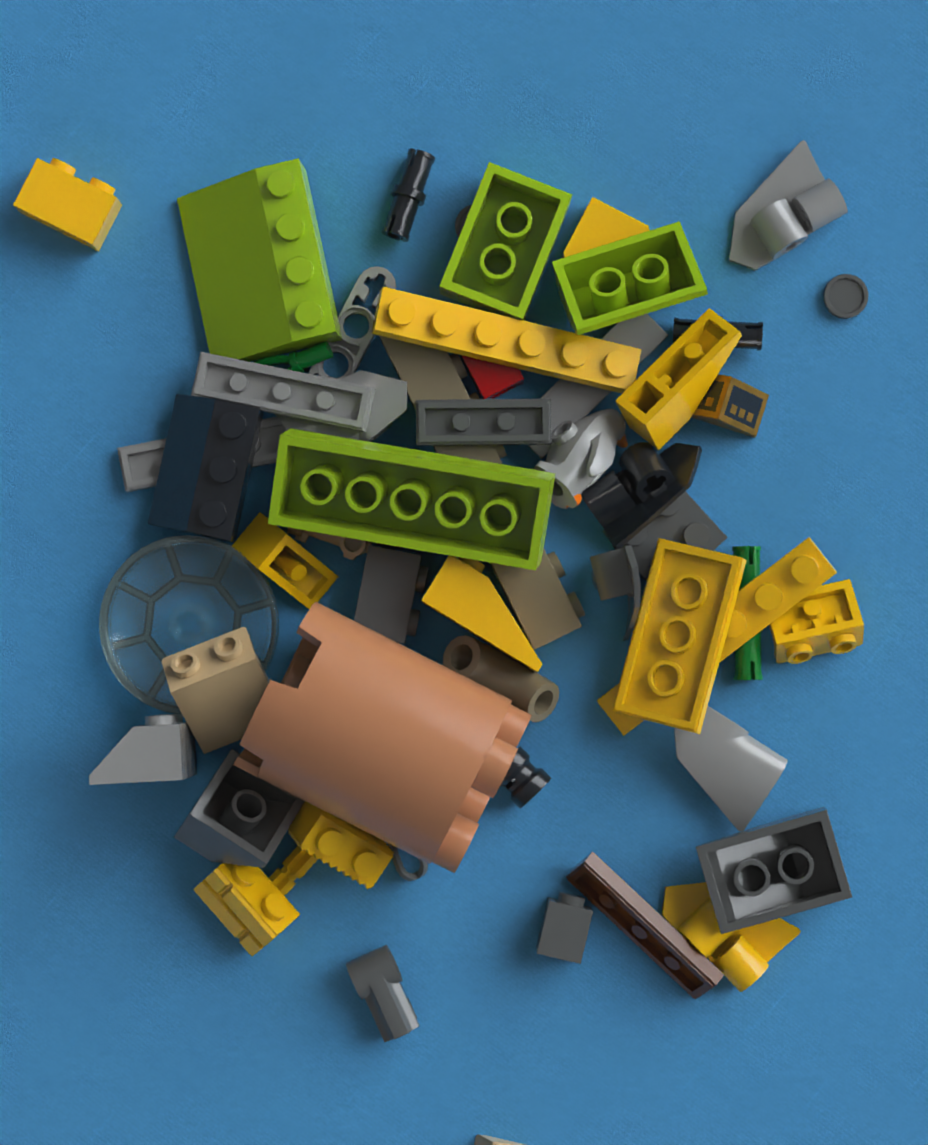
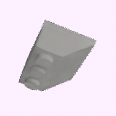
(150, 753)

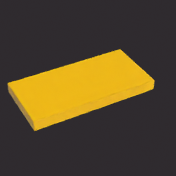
(679, 635)

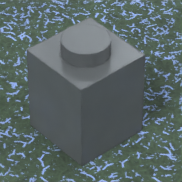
(564, 928)

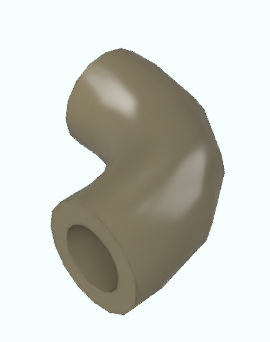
(503, 675)

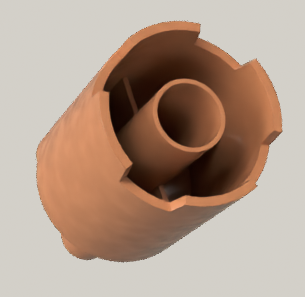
(383, 738)

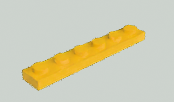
(505, 340)
(757, 607)

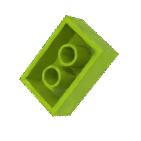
(505, 243)

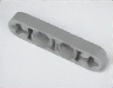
(353, 348)

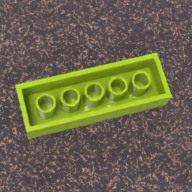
(411, 498)

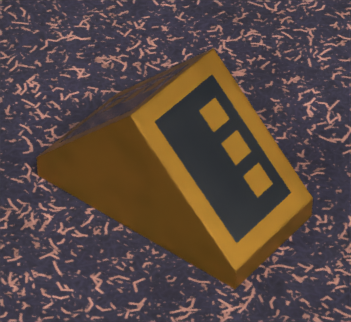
(732, 406)

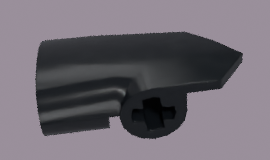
(642, 489)

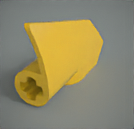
(737, 954)

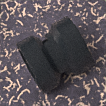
(524, 779)

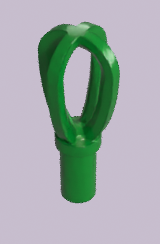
(302, 359)

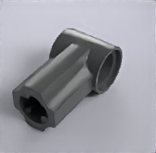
(379, 983)

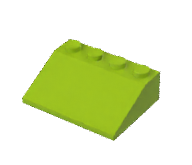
(259, 263)

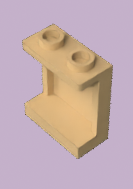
(217, 687)

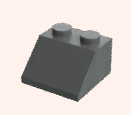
(238, 817)

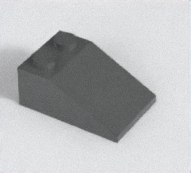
(774, 870)

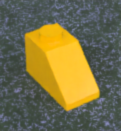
(285, 561)

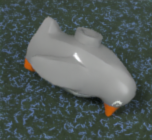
(582, 454)

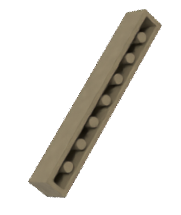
(534, 595)

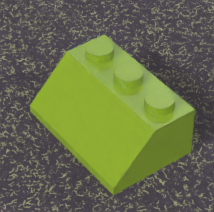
(628, 278)

